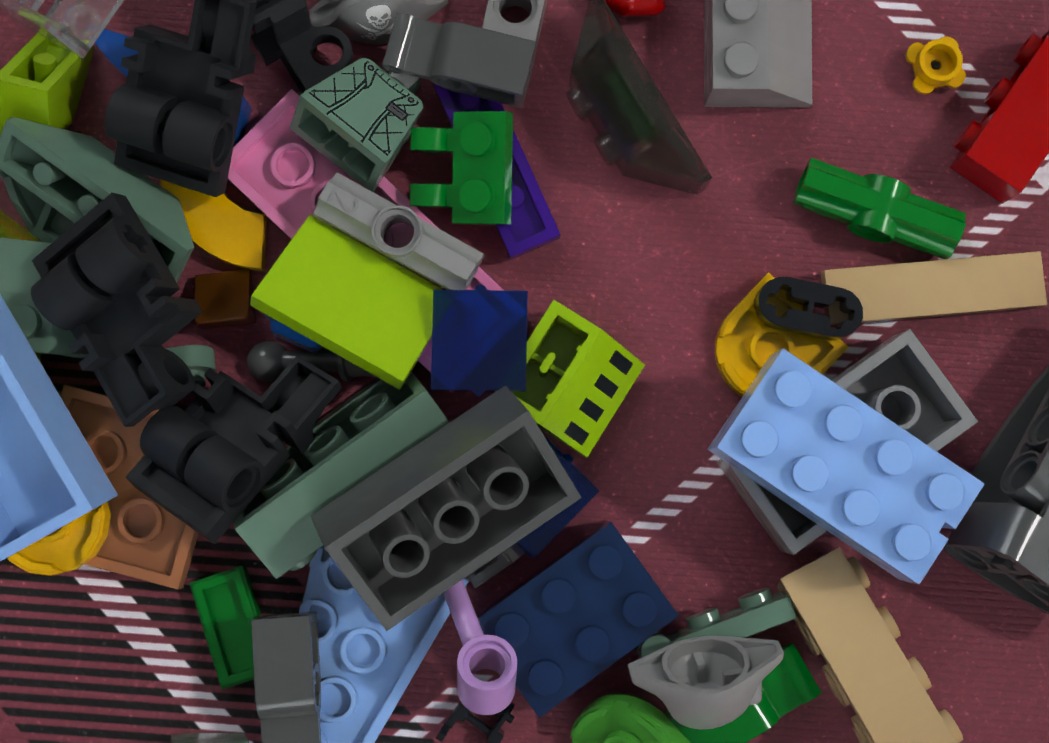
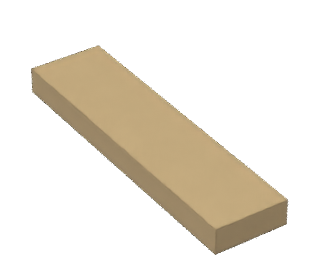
(941, 287)

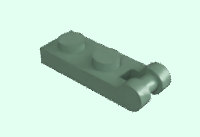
(756, 613)

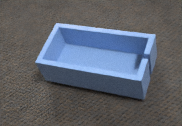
(44, 458)
(845, 466)

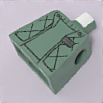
(359, 119)

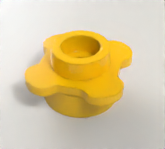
(943, 51)

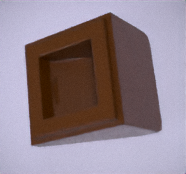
(224, 299)

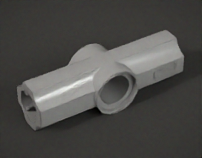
(369, 216)

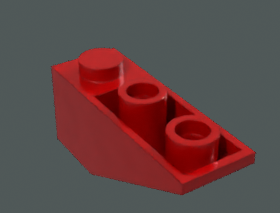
(1014, 133)

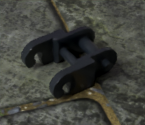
(461, 713)

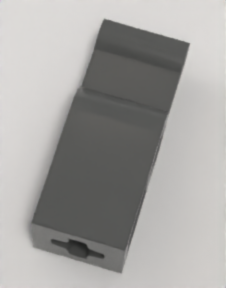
(462, 58)
(287, 677)

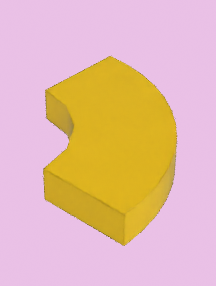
(223, 227)

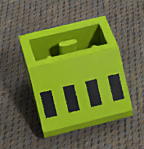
(575, 378)

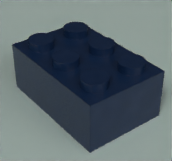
(577, 616)

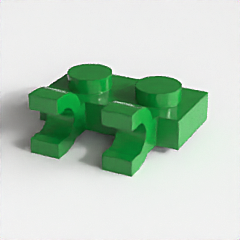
(481, 167)

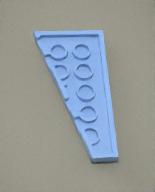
(359, 660)

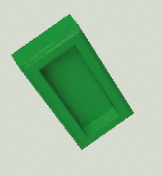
(225, 611)

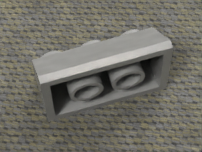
(758, 53)

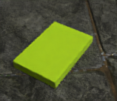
(350, 301)

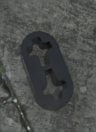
(810, 295)

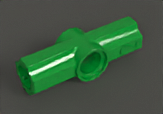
(879, 209)

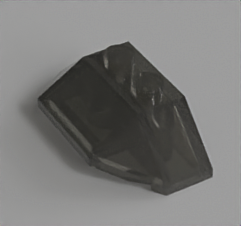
(628, 109)

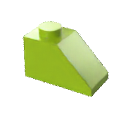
(43, 84)

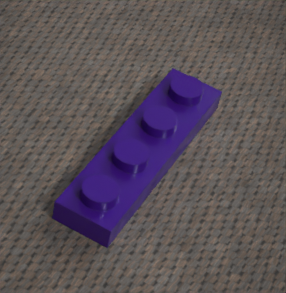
(530, 216)

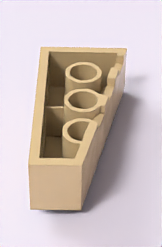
(863, 656)

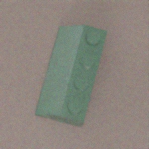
(347, 449)

